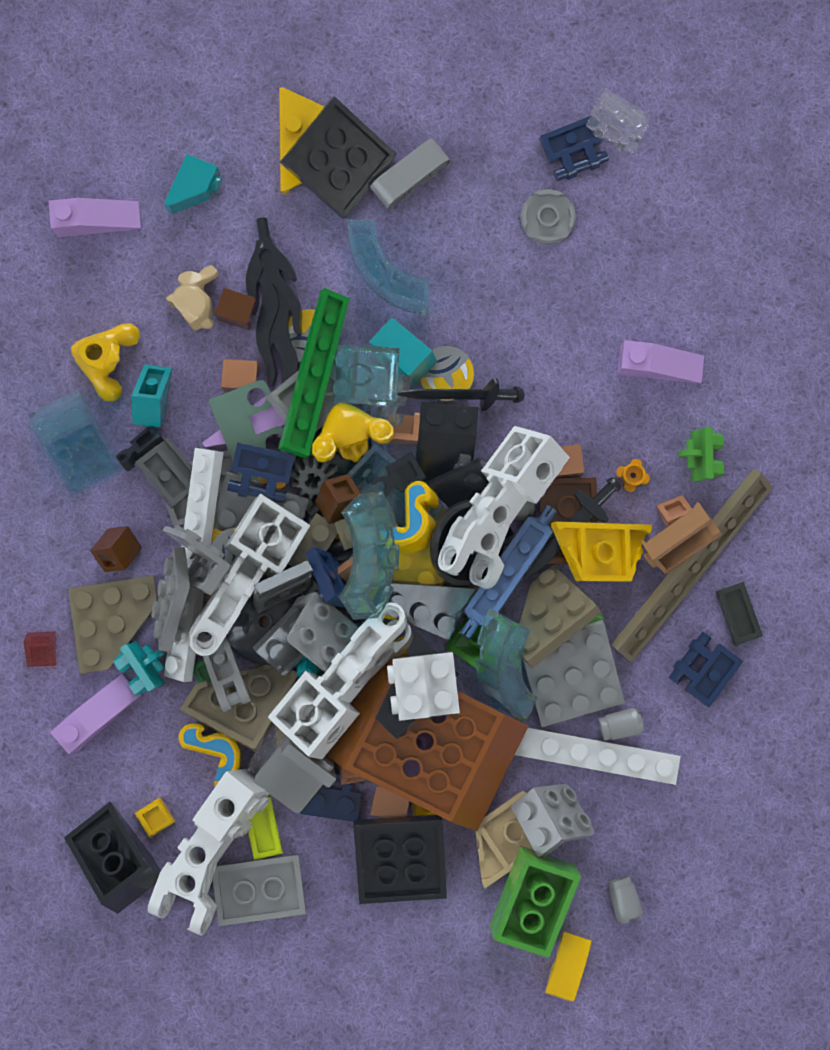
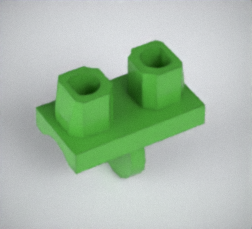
(700, 454)

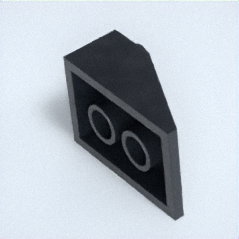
(443, 436)
(113, 858)

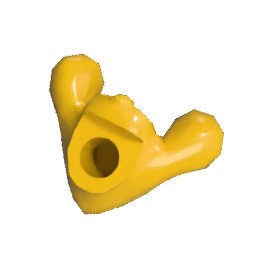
(99, 355)
(348, 433)

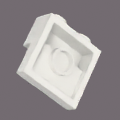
(424, 686)

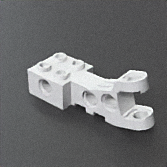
(516, 474)
(261, 545)
(319, 707)
(219, 821)

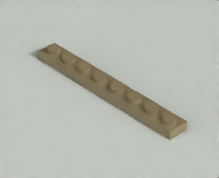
(685, 576)

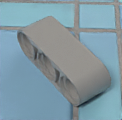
(410, 172)

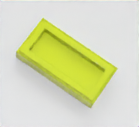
(264, 833)

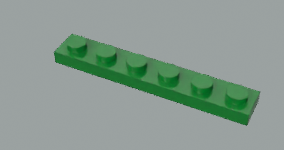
(314, 373)

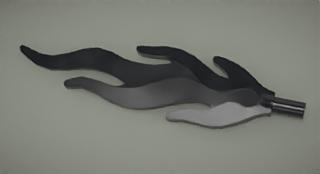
(277, 302)

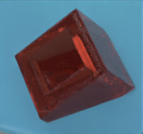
(40, 648)

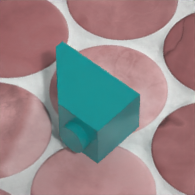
(193, 184)
(151, 396)

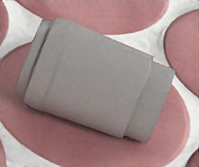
(621, 724)
(625, 899)

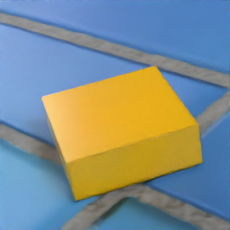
(155, 817)

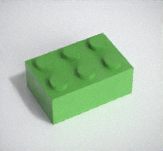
(534, 902)

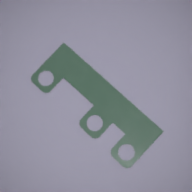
(233, 419)

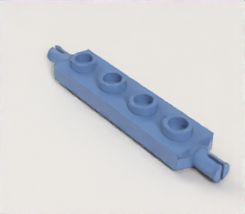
(517, 561)

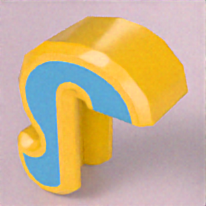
(419, 522)
(194, 738)

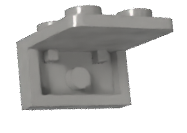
(208, 567)
(320, 630)
(294, 776)
(551, 817)

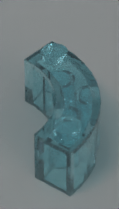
(380, 275)
(373, 555)
(500, 665)

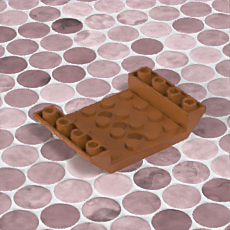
(455, 773)

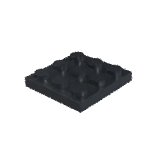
(338, 157)
(400, 859)

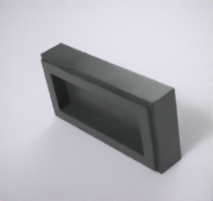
(739, 613)

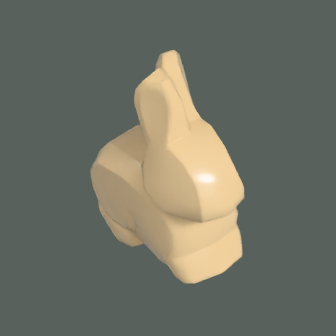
(192, 299)

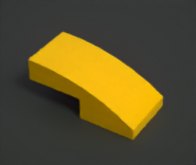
(568, 967)

